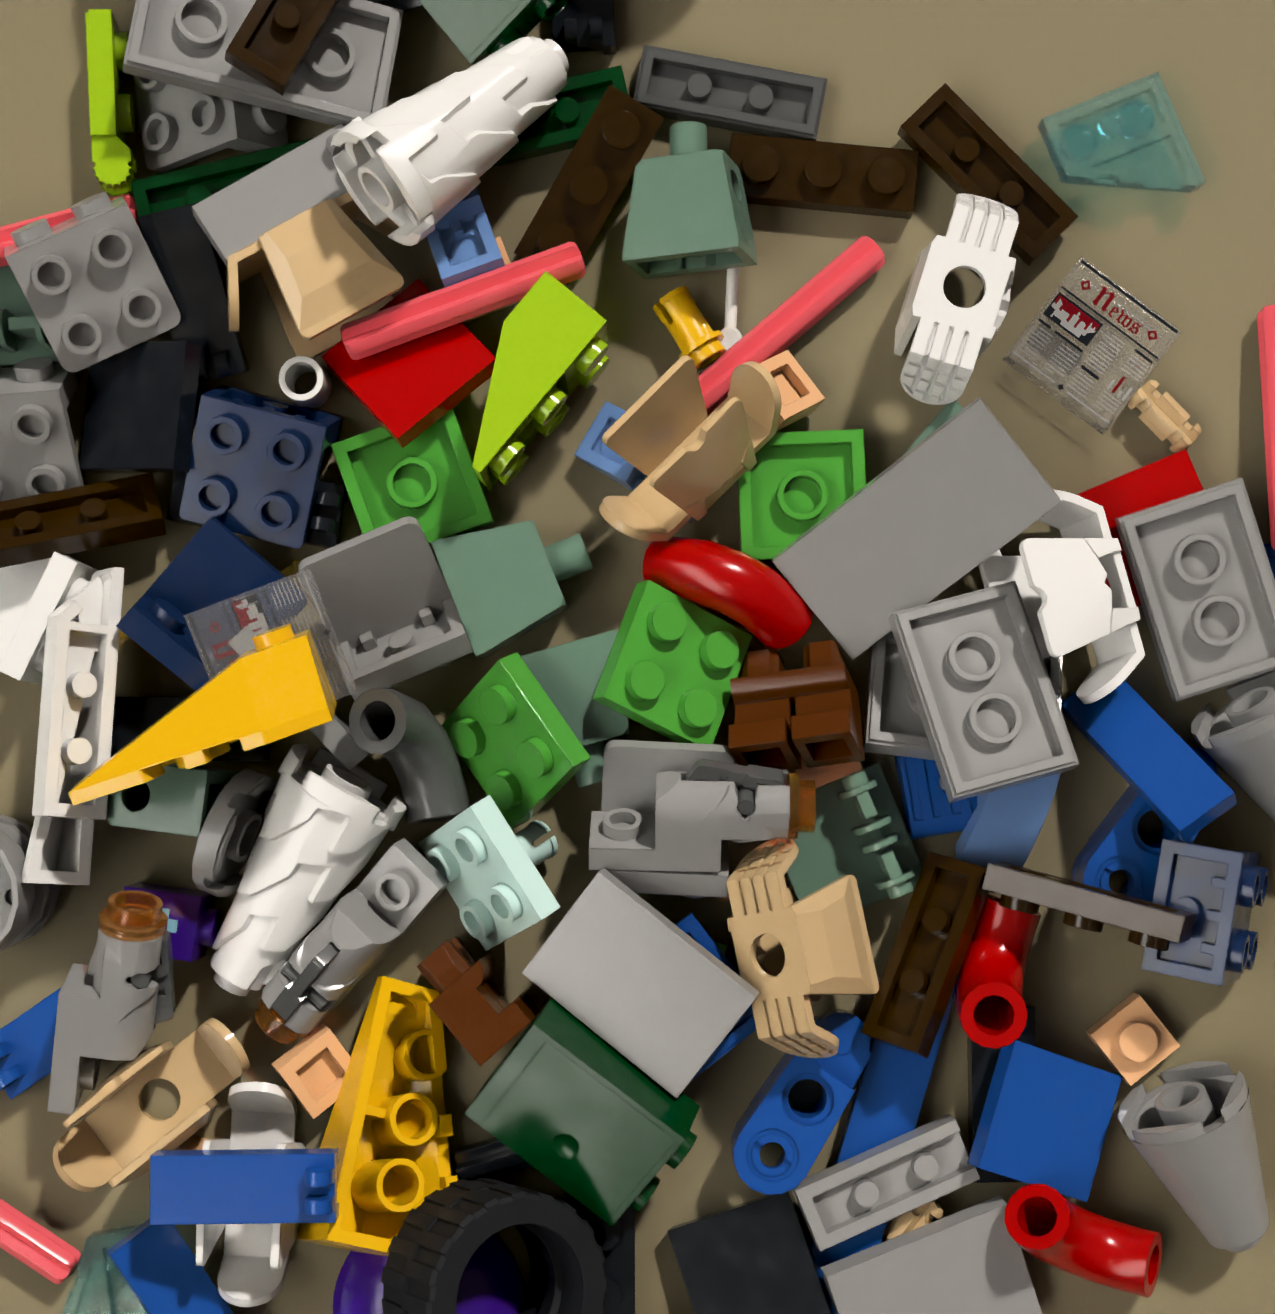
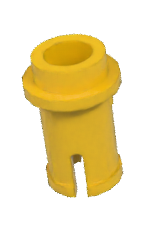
(689, 327)

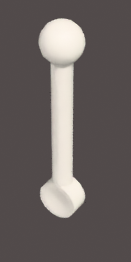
(730, 330)

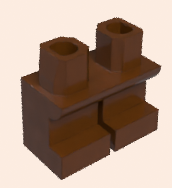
(796, 711)
(471, 1003)

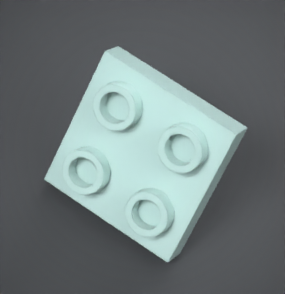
(493, 871)

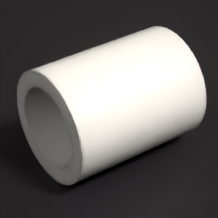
(293, 369)

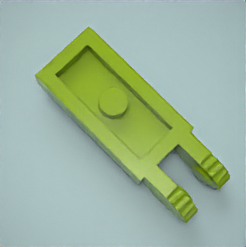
(109, 109)

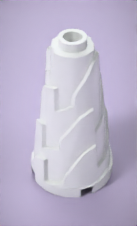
(435, 145)
(310, 847)

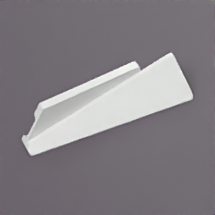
(74, 729)

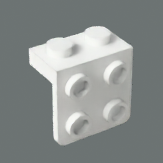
(26, 599)

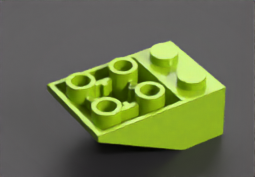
(540, 359)

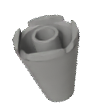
(1243, 737)
(1203, 1149)

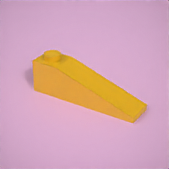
(254, 700)
(388, 1121)

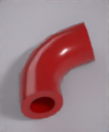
(731, 585)
(993, 975)
(1084, 1241)

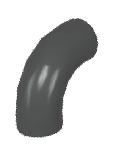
(417, 750)

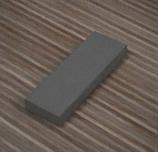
(730, 94)

